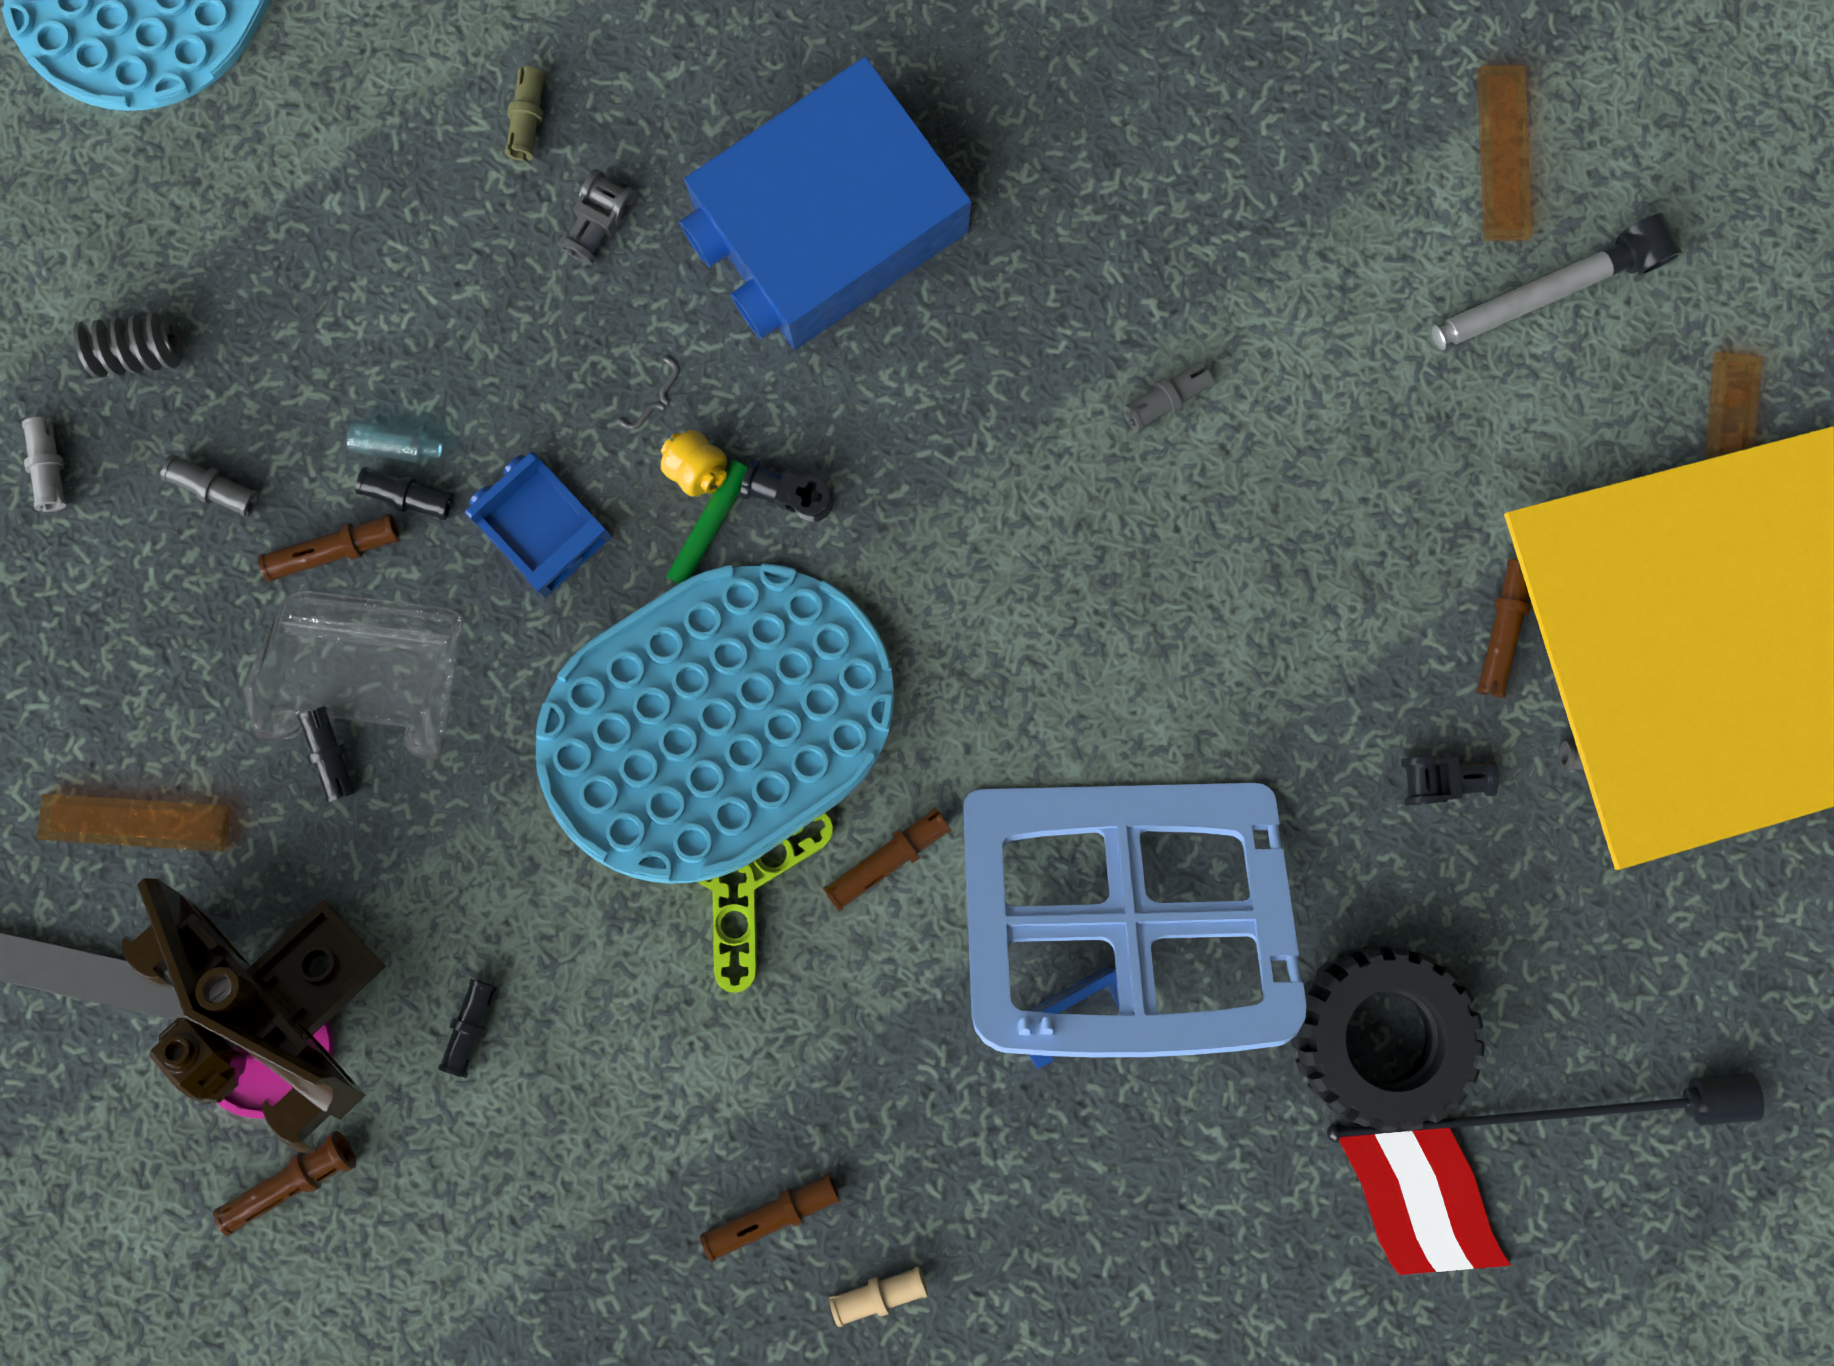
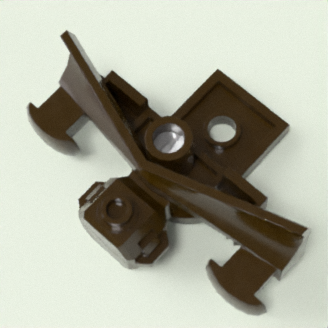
(252, 1008)

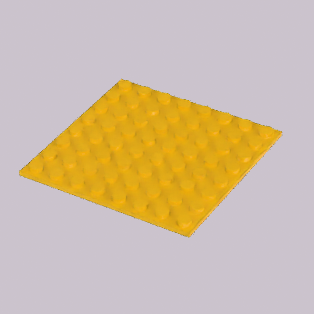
(1694, 641)

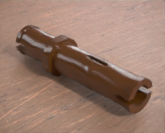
(348, 542)
(1505, 633)
(887, 859)
(770, 1217)

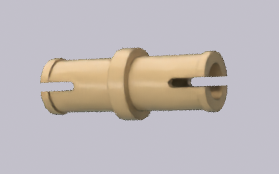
(878, 1296)

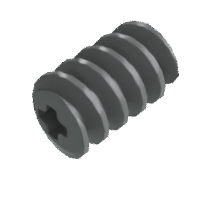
(129, 348)

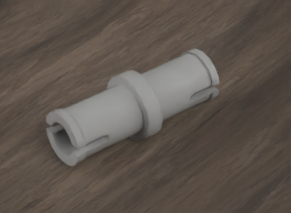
(43, 464)

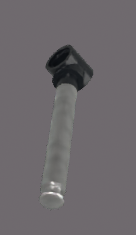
(1637, 249)

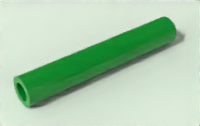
(707, 524)

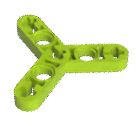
(757, 876)

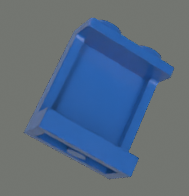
(537, 523)

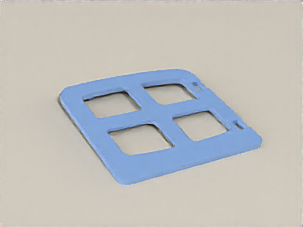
(1128, 919)

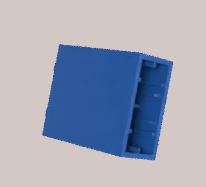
(824, 206)

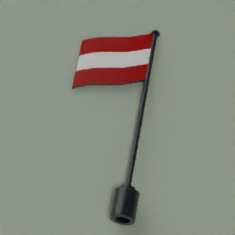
(1427, 1195)

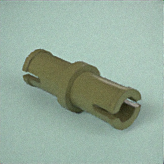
(525, 113)

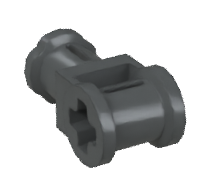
(599, 212)

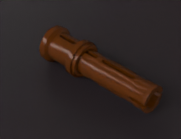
(303, 1174)

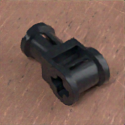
(786, 491)
(1441, 779)

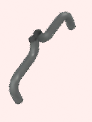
(662, 395)

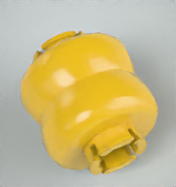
(693, 463)

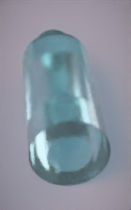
(391, 442)

